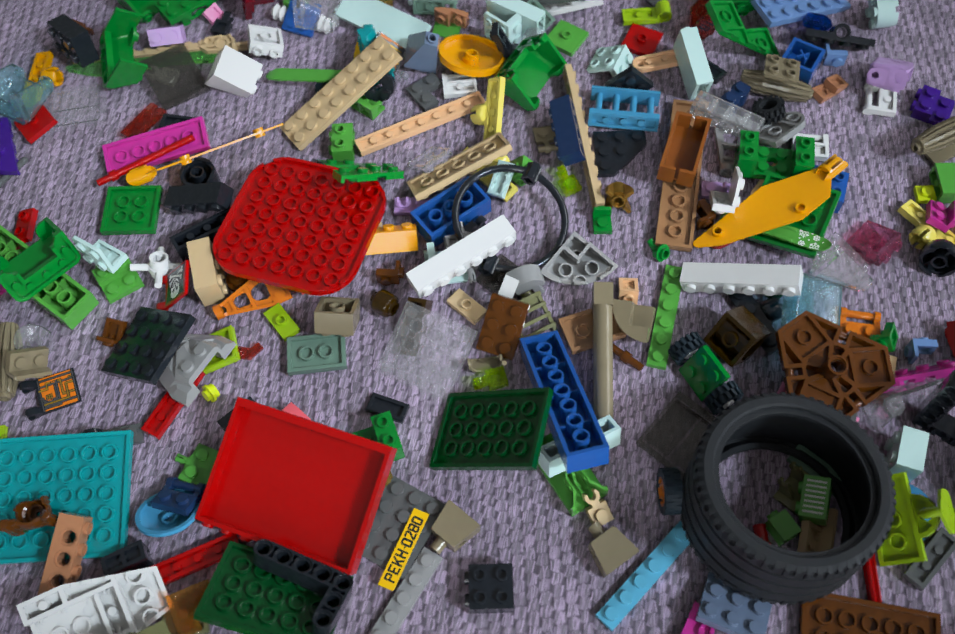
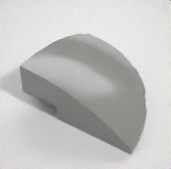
(578, 263)

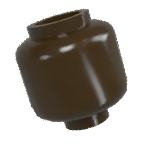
(384, 303)

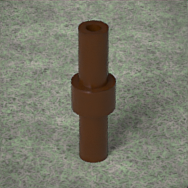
(626, 357)

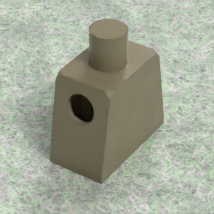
(453, 528)
(610, 548)

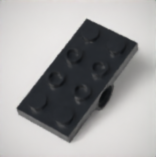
(845, 40)

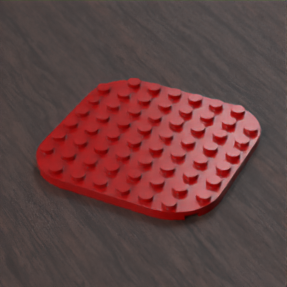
(299, 227)

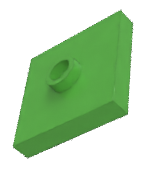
(567, 37)

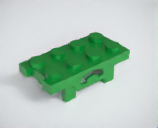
(181, 10)

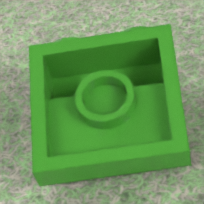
(120, 283)

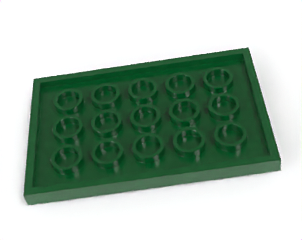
(492, 430)
(255, 600)

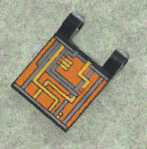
(53, 393)

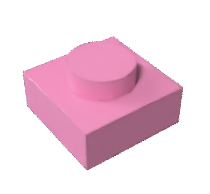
(212, 13)

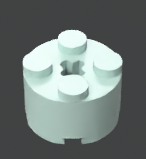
(882, 13)

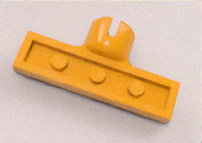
(42, 67)

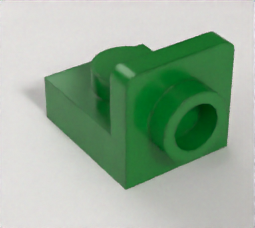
(601, 220)
(887, 337)

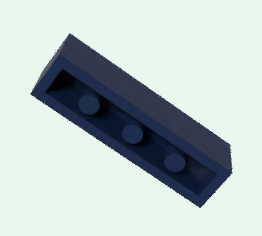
(566, 130)

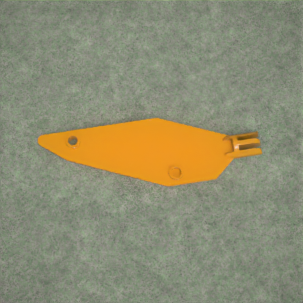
(775, 205)

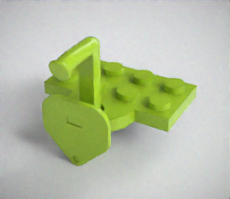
(904, 539)

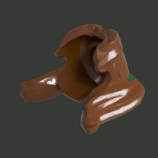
(28, 518)

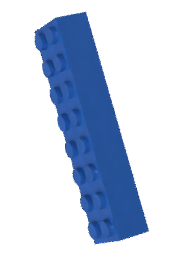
(570, 414)

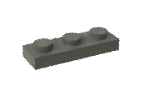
(937, 552)

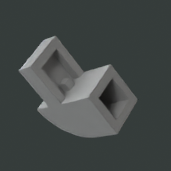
(529, 278)

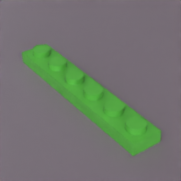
(665, 318)

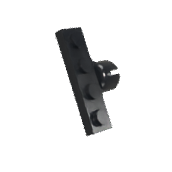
(765, 311)

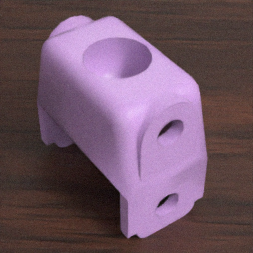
(889, 73)

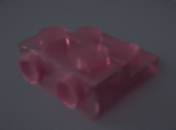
(875, 242)

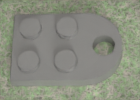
(778, 133)

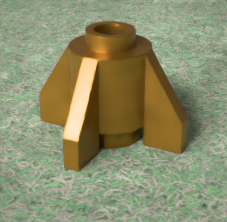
(616, 194)

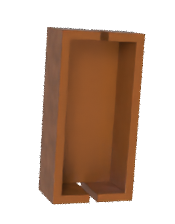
(683, 149)

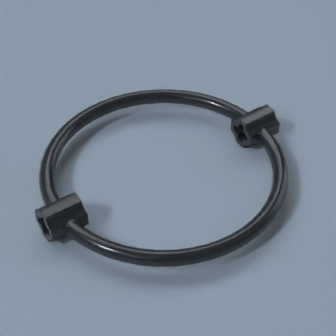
(530, 175)

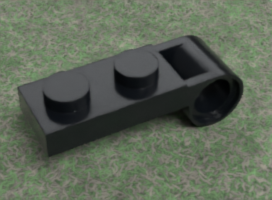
(501, 40)

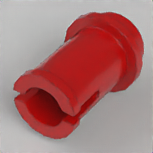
(761, 531)

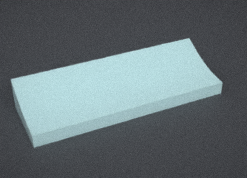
(383, 17)

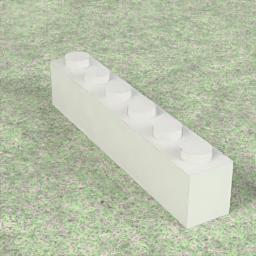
(461, 256)
(742, 278)

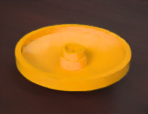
(470, 55)

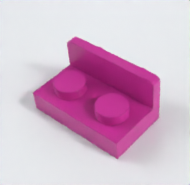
(940, 216)

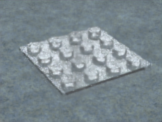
(426, 351)

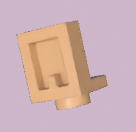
(628, 289)

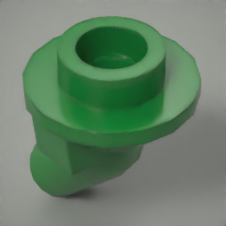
(660, 253)

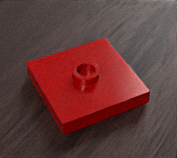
(642, 40)
(39, 125)

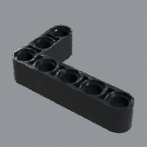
(933, 411)
(308, 579)

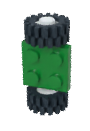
(704, 373)

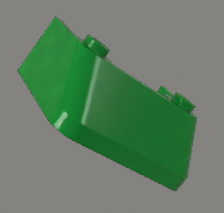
(117, 50)

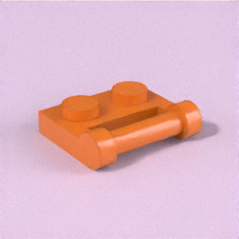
(860, 328)

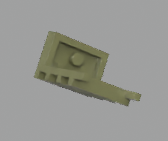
(536, 301)

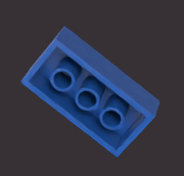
(435, 215)

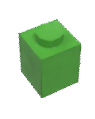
(782, 526)

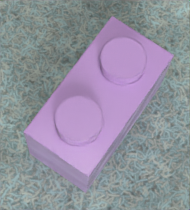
(166, 35)

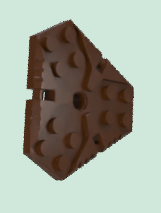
(812, 347)

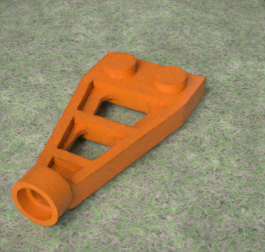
(277, 295)

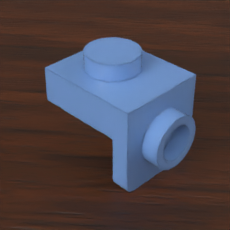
(834, 57)
(919, 346)

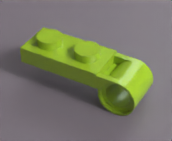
(650, 15)

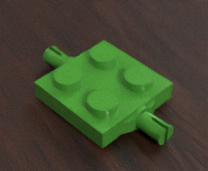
(197, 466)

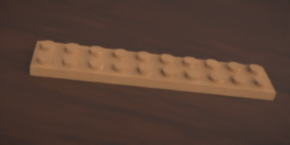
(678, 202)

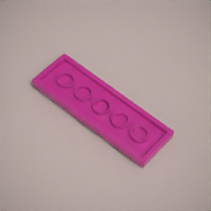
(136, 147)

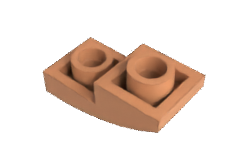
(447, 15)

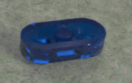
(817, 21)

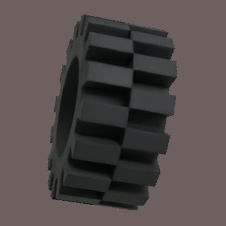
(770, 108)

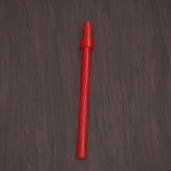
(115, 174)

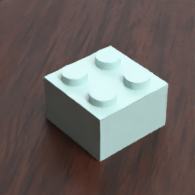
(907, 451)

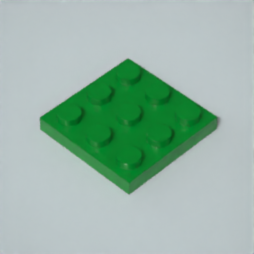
(131, 210)

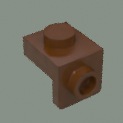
(707, 215)
(390, 276)
(112, 332)

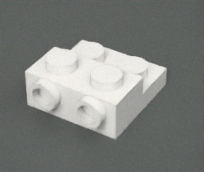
(265, 41)

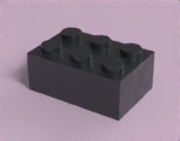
(72, 40)

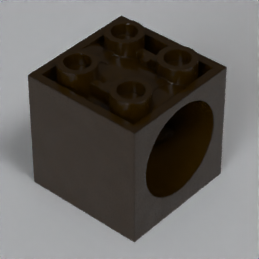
(737, 336)

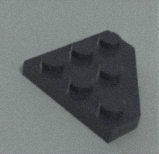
(616, 150)

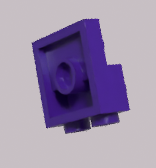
(931, 106)

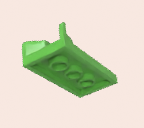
(572, 485)

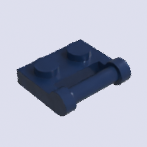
(176, 501)

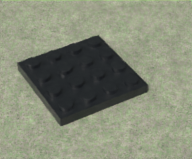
(148, 345)

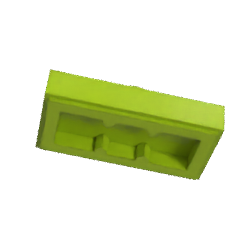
(281, 322)

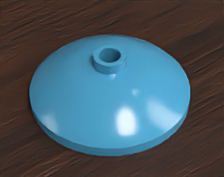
(162, 523)

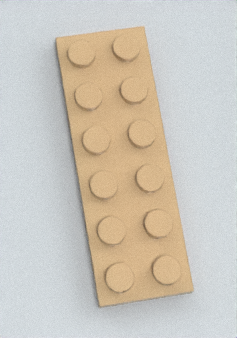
(459, 166)

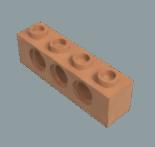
(60, 545)

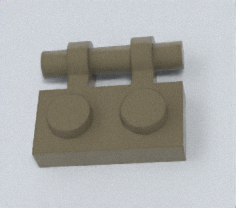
(544, 135)

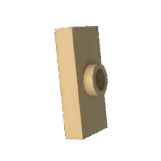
(466, 306)

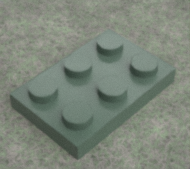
(315, 354)

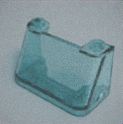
(21, 97)

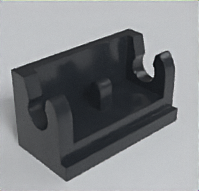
(127, 559)

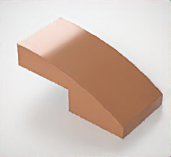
(829, 88)

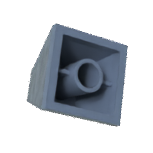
(422, 52)

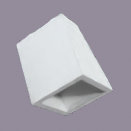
(234, 73)

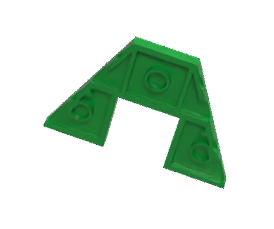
(729, 25)
(362, 171)

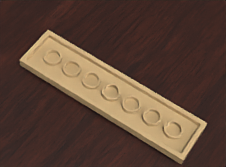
(341, 93)

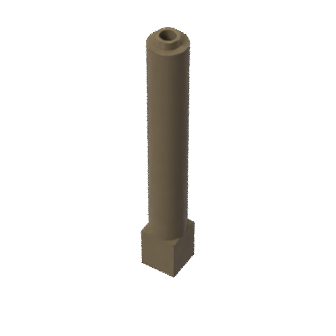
(602, 349)

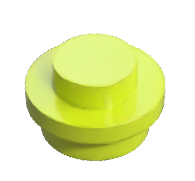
(210, 392)

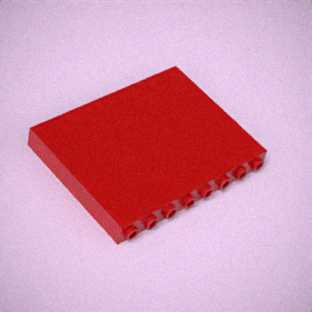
(296, 484)

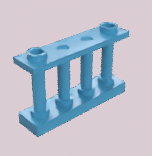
(624, 119)

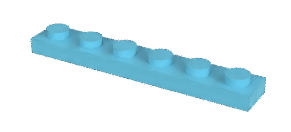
(643, 578)

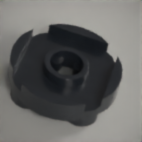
(384, 92)

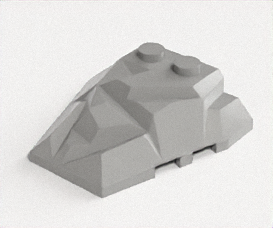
(190, 361)

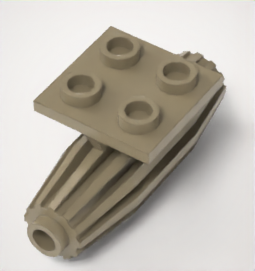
(778, 78)
(936, 142)
(7, 385)

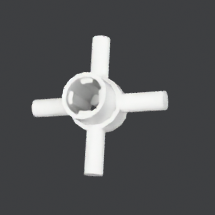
(158, 266)

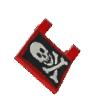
(176, 286)

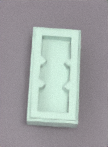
(500, 182)

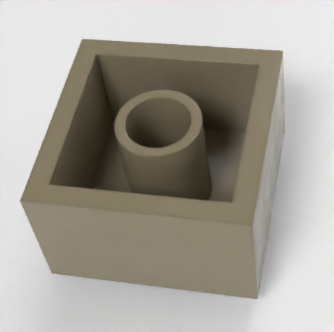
(337, 316)

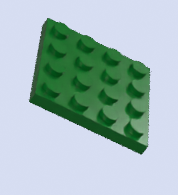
(815, 222)

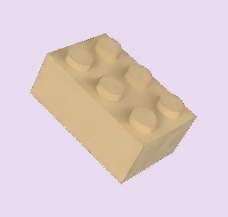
(206, 272)

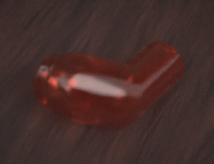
(250, 353)

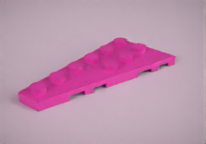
(938, 371)

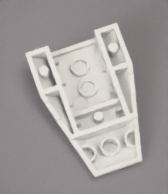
(99, 605)

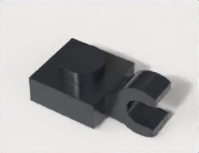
(224, 25)

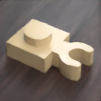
(598, 508)

